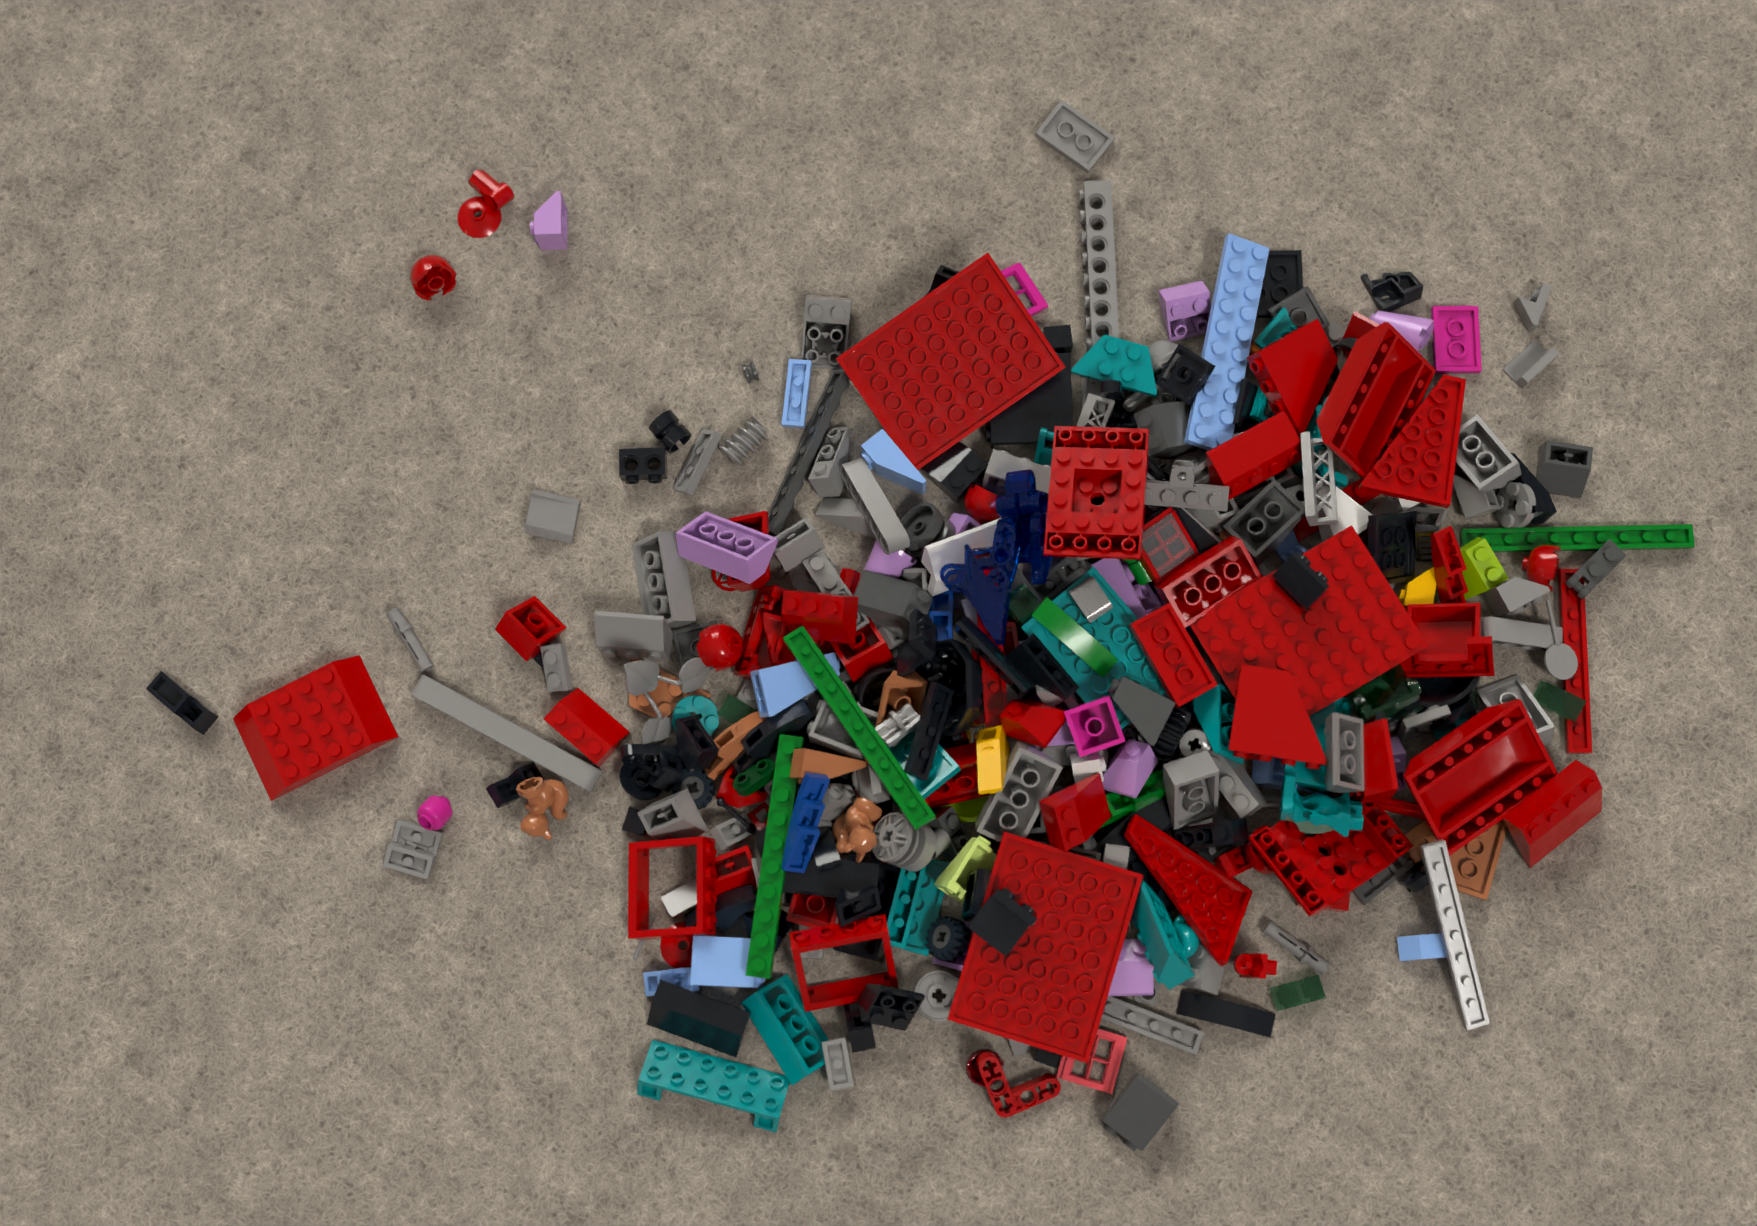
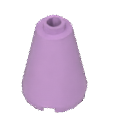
(1413, 328)
(889, 565)

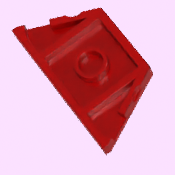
(775, 630)

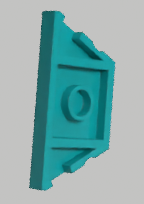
(1119, 361)

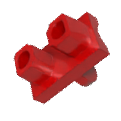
(1254, 966)

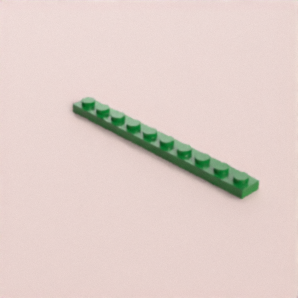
(1584, 537)
(859, 728)
(771, 874)

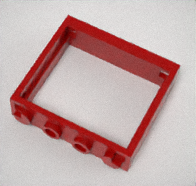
(639, 889)
(831, 936)

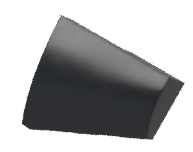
(1400, 287)

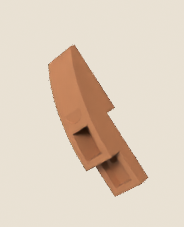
(730, 743)

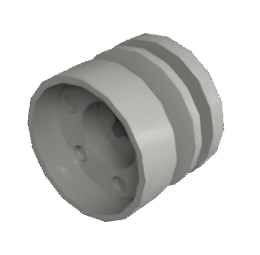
(901, 845)

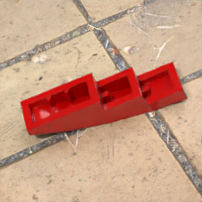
(1448, 566)

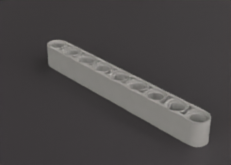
(506, 733)

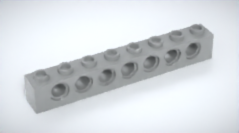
(1101, 194)

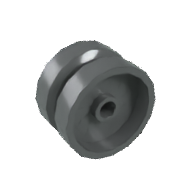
(925, 526)

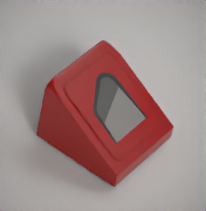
(760, 816)

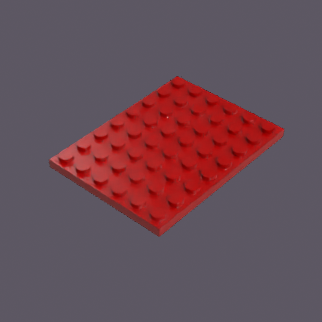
(950, 362)
(1330, 648)
(1063, 966)

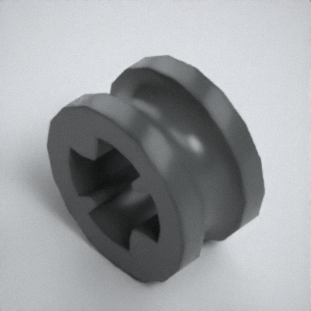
(750, 372)

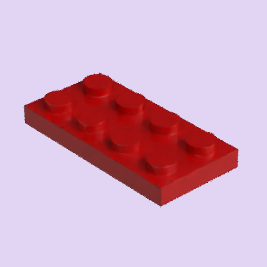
(1173, 655)

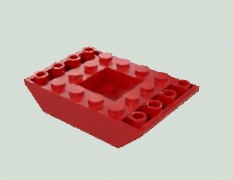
(1092, 465)

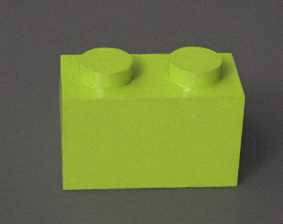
(1482, 567)

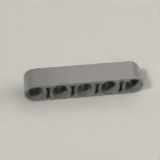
(874, 506)

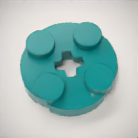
(697, 704)

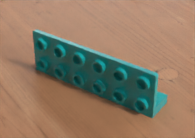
(714, 1081)

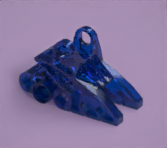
(1027, 513)
(988, 600)

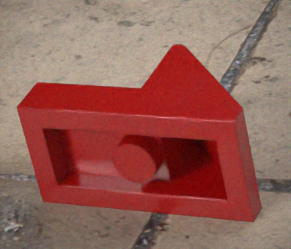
(1233, 862)

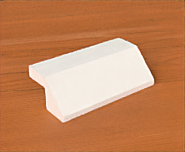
(953, 551)

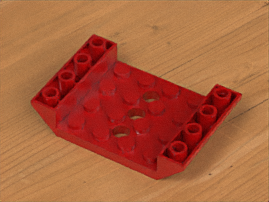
(1311, 875)

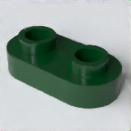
(754, 777)

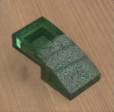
(1559, 701)
(734, 710)
(1297, 992)

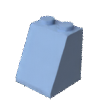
(721, 962)

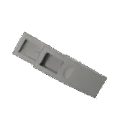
(829, 581)

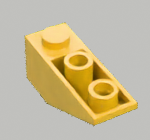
(992, 759)

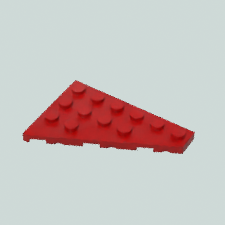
(1424, 453)
(1198, 889)

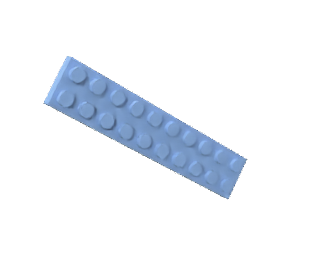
(1227, 341)

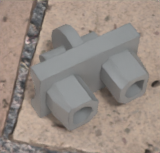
(898, 725)

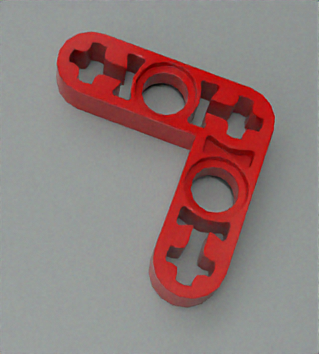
(1013, 1095)

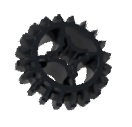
(1171, 735)

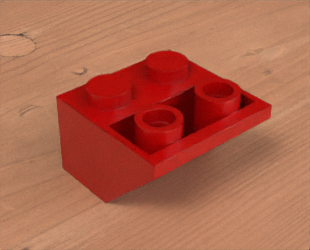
(734, 870)

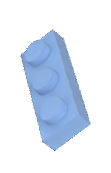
(796, 393)

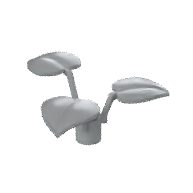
(643, 677)

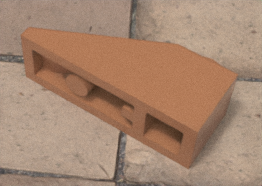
(822, 763)

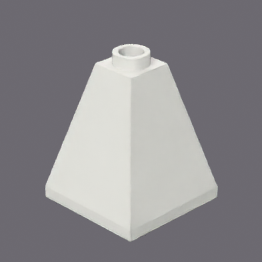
(1348, 514)

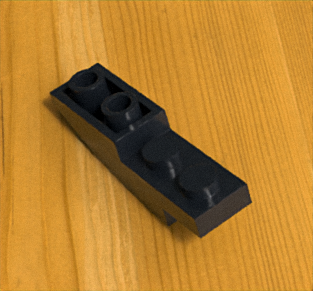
(765, 735)

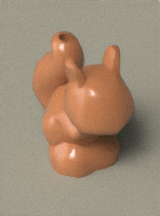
(540, 797)
(855, 829)

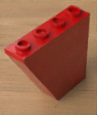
(1295, 372)
(1273, 720)

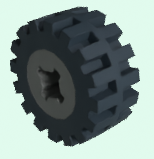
(701, 792)
(947, 938)

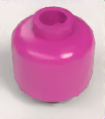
(434, 812)

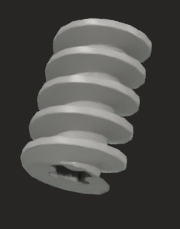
(744, 442)
(1186, 743)

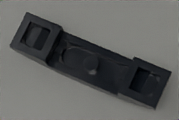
(1226, 1013)

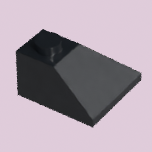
(1244, 404)

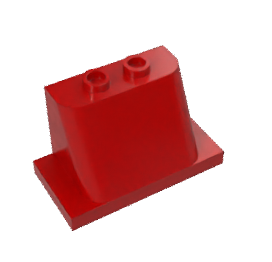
(1453, 642)

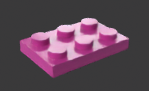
(1456, 340)

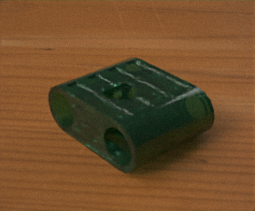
(1022, 604)

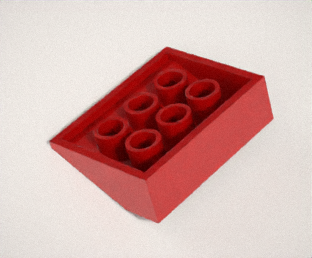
(1555, 812)

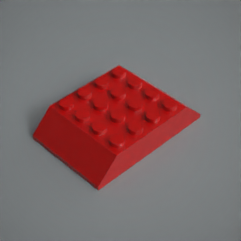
(1373, 397)
(314, 725)
(1479, 773)

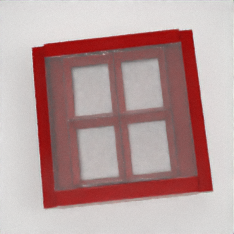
(1166, 545)

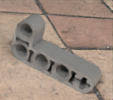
(1519, 633)

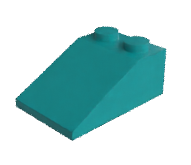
(1215, 715)

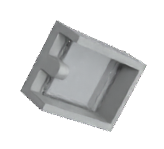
(830, 734)

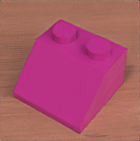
(1094, 726)

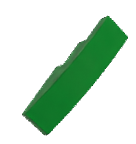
(1074, 637)
(1122, 806)

